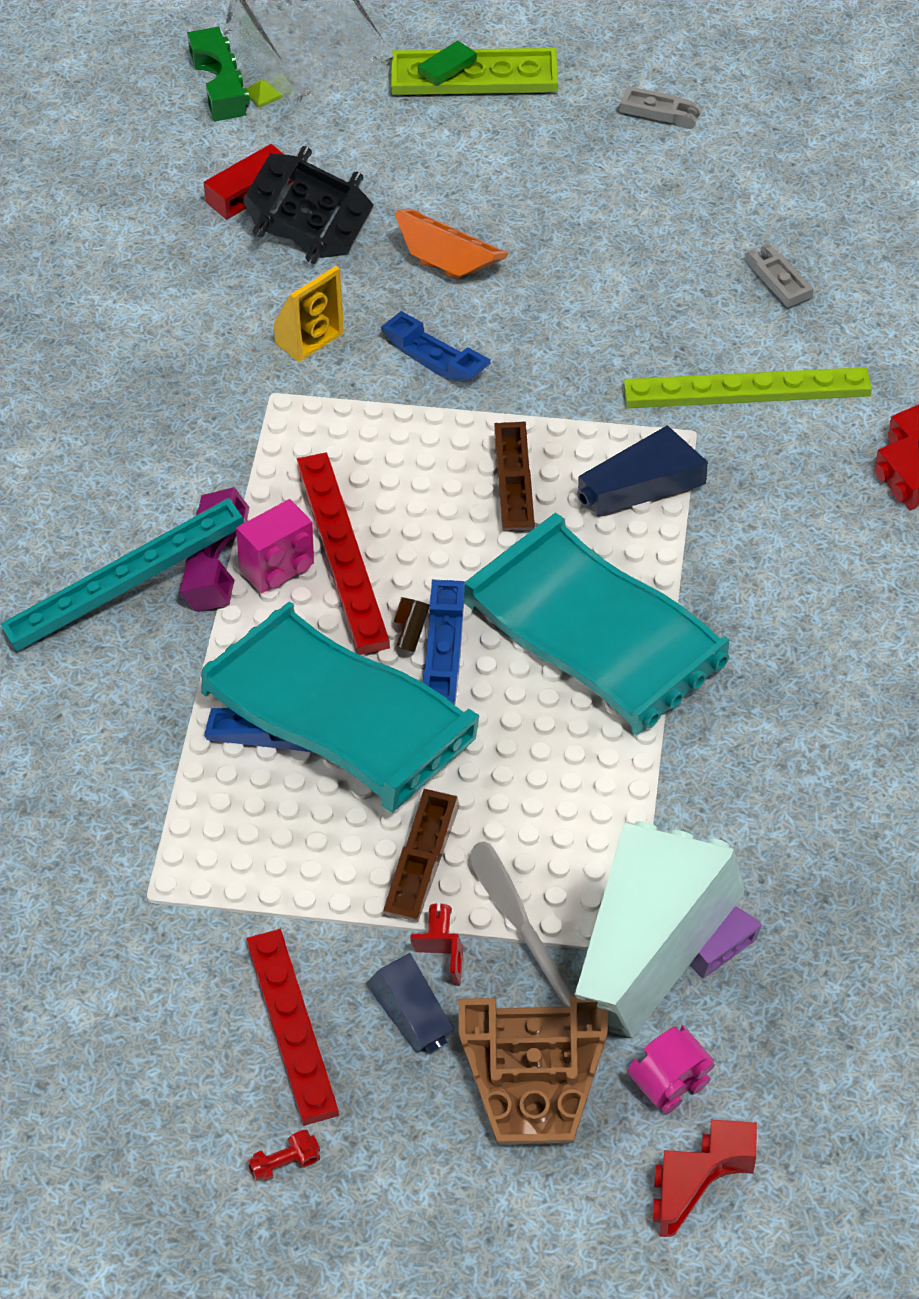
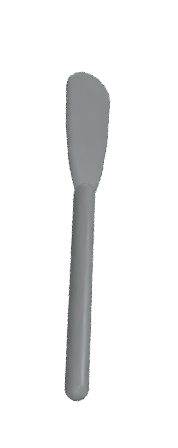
(503, 892)

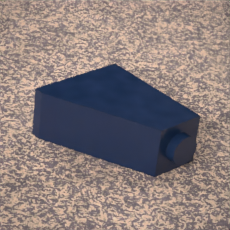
(411, 1004)

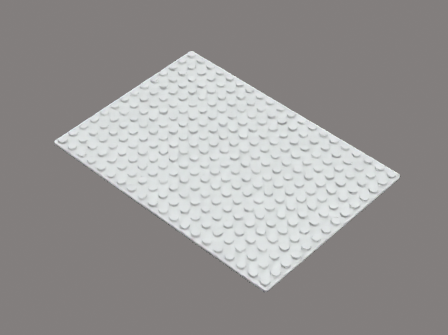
(549, 755)

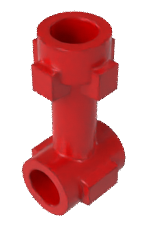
(302, 1148)

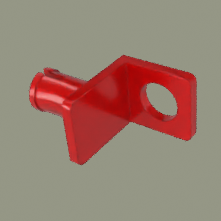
(440, 941)

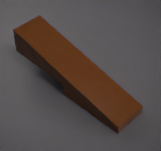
(514, 476)
(421, 855)

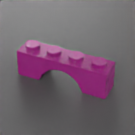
(205, 579)

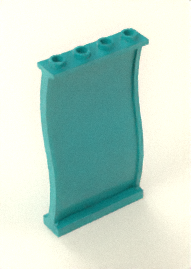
(597, 623)
(340, 705)

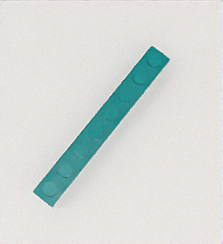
(122, 574)

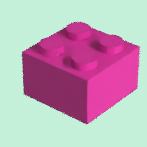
(275, 546)

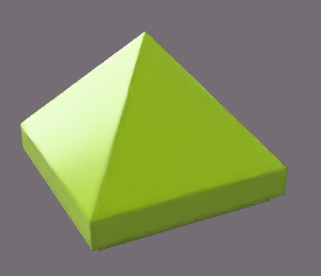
(263, 93)

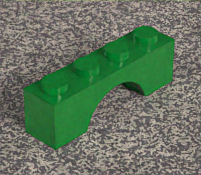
(225, 92)

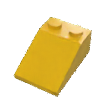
(311, 316)

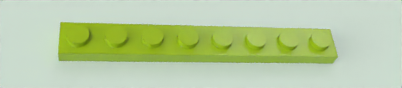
(747, 387)

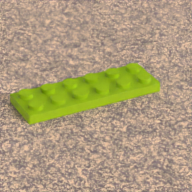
(493, 72)

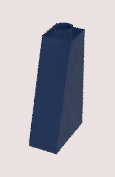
(643, 472)

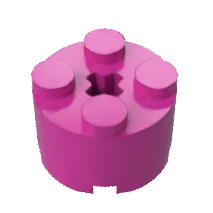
(671, 1068)

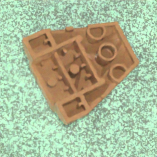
(533, 1065)

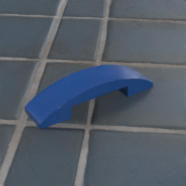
(430, 352)
(445, 637)

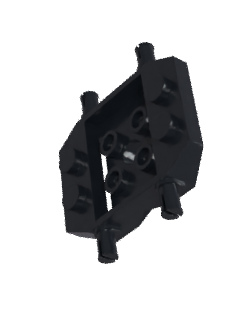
(311, 190)

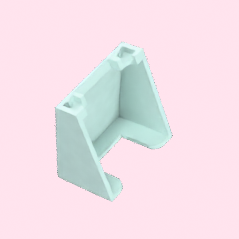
(654, 919)

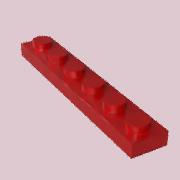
(292, 1027)

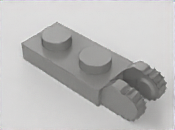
(660, 107)
(779, 275)

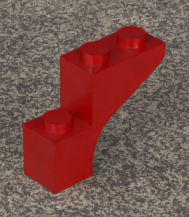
(899, 461)
(686, 1175)

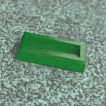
(447, 63)

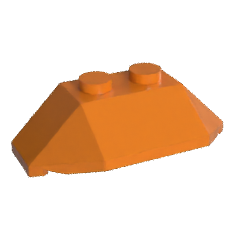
(445, 246)

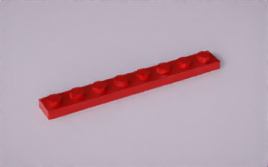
(343, 554)

